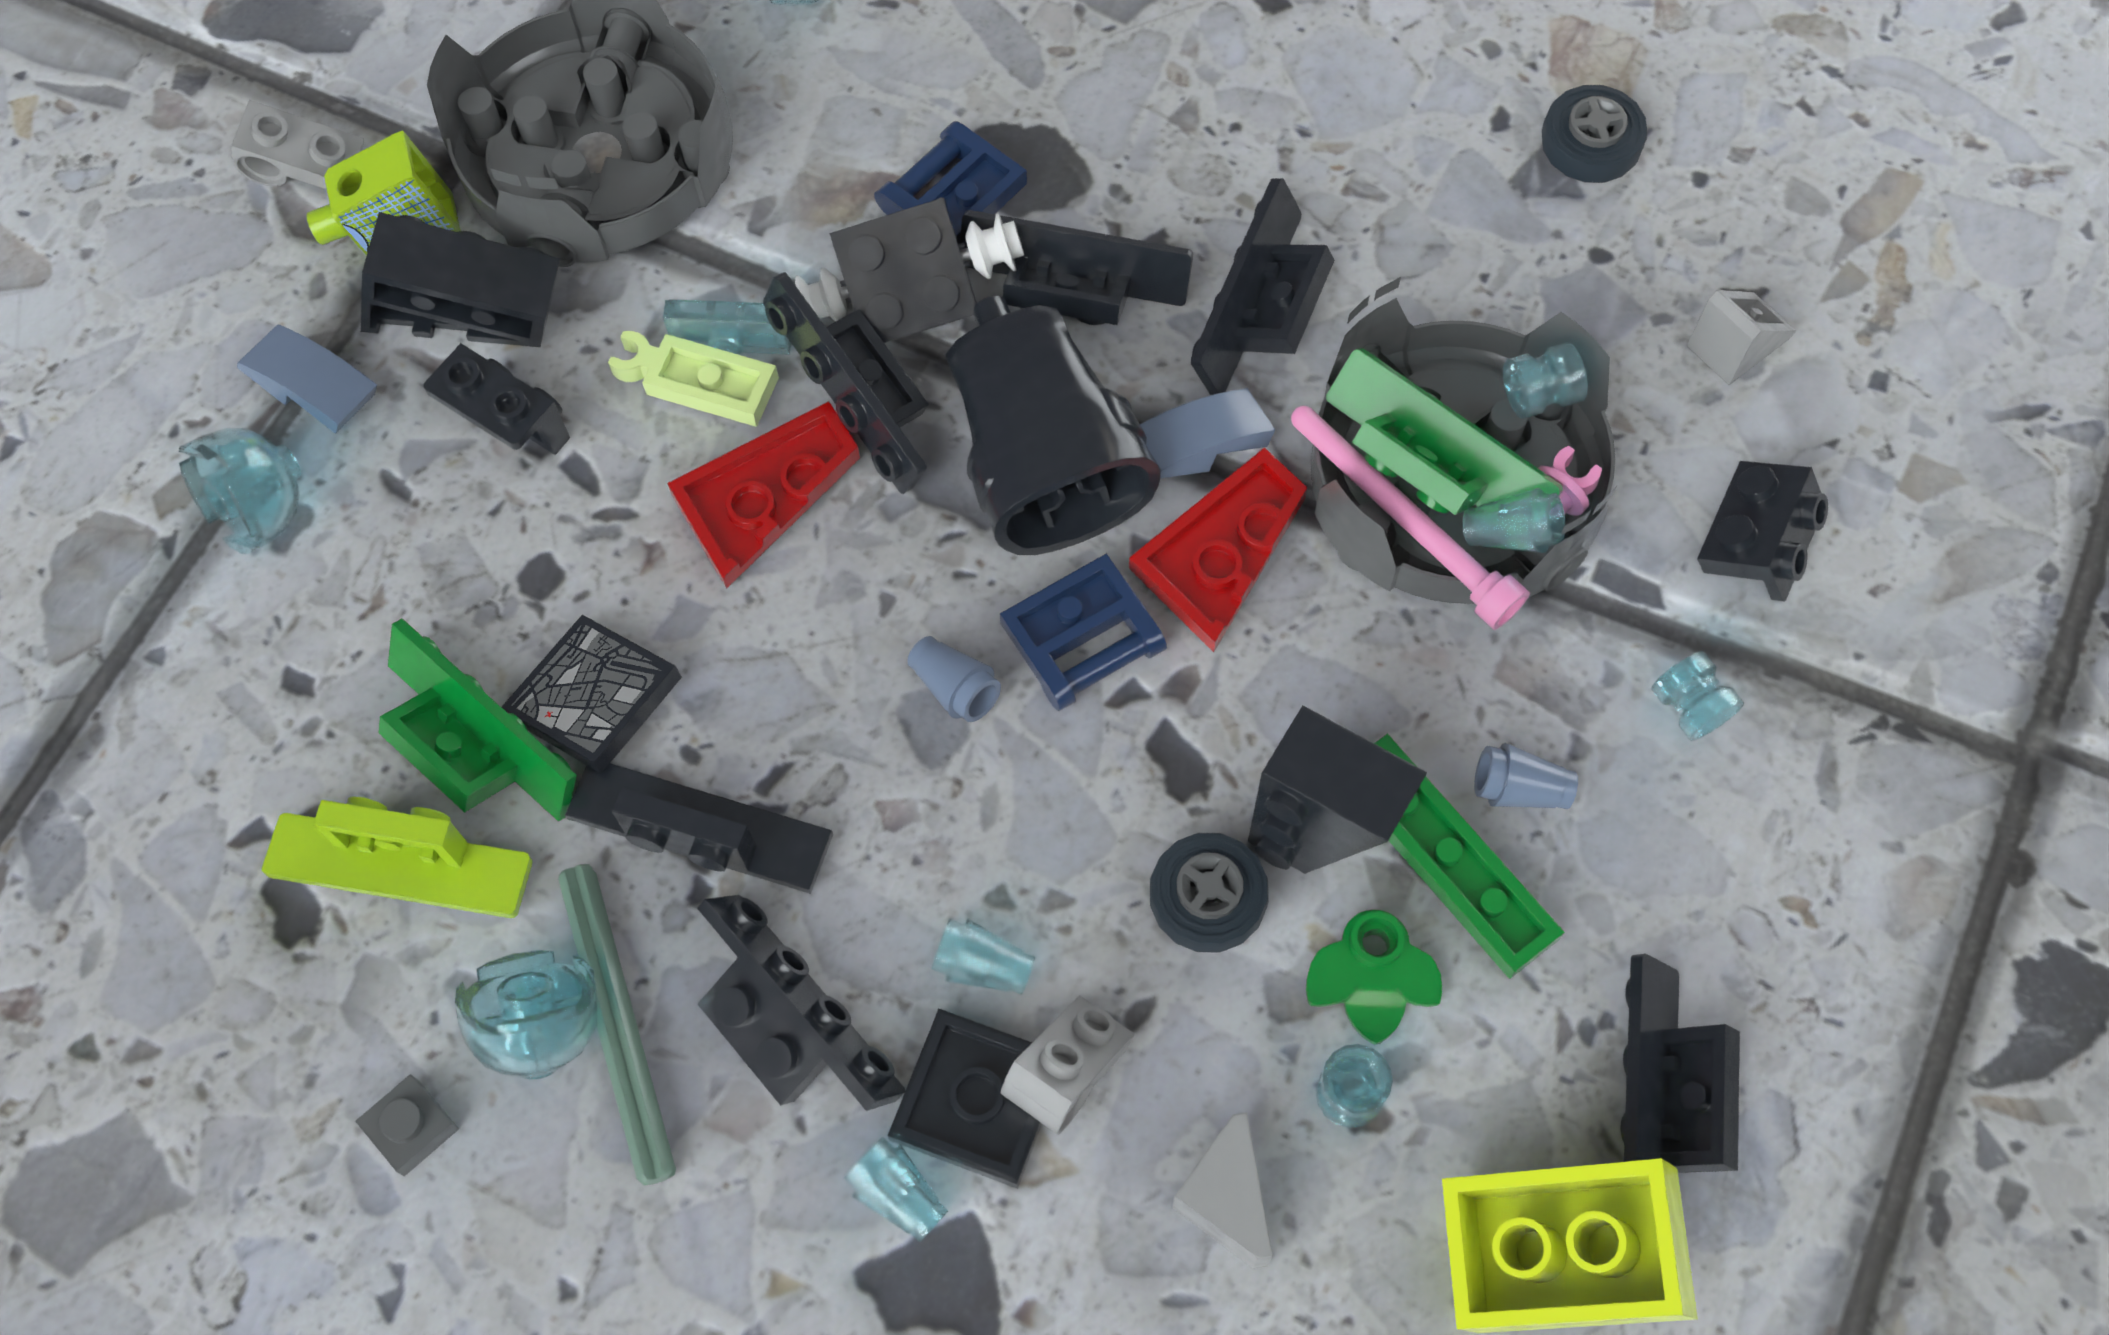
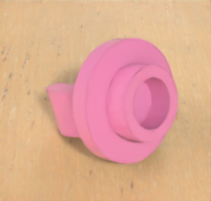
(1574, 489)

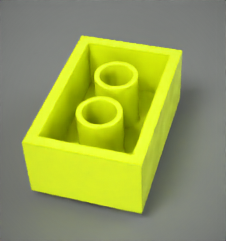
(1568, 1247)

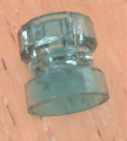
(1545, 380)
(1693, 689)
(1360, 1073)

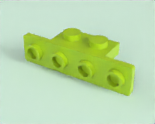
(396, 857)

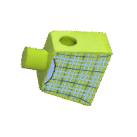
(384, 179)

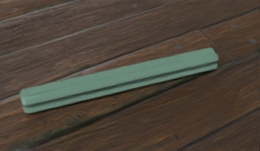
(618, 1027)

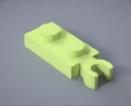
(698, 376)

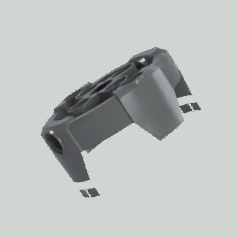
(572, 74)
(1464, 371)

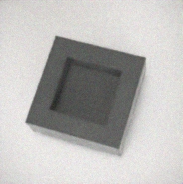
(407, 1125)

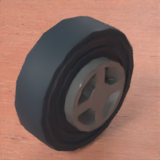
(1614, 127)
(1220, 870)

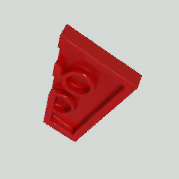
(763, 487)
(1220, 546)

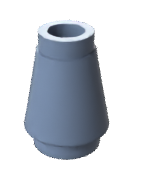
(956, 680)
(1521, 779)

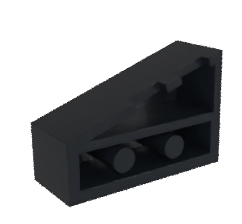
(455, 283)
(1328, 795)

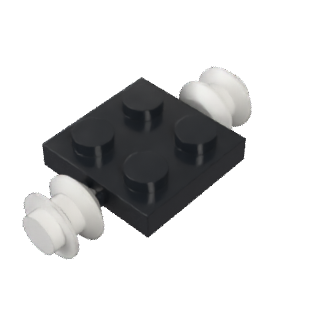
(910, 269)

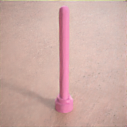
(1495, 596)

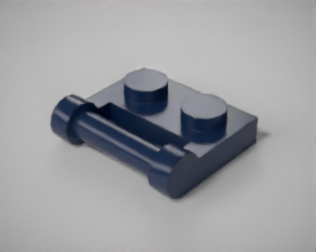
(979, 182)
(1073, 614)

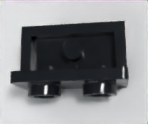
(497, 401)
(1765, 526)

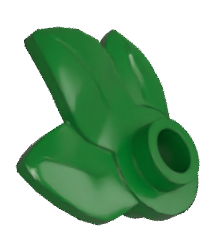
(1373, 985)

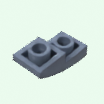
(308, 374)
(1194, 433)

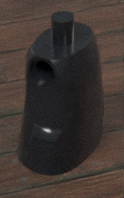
(1050, 443)

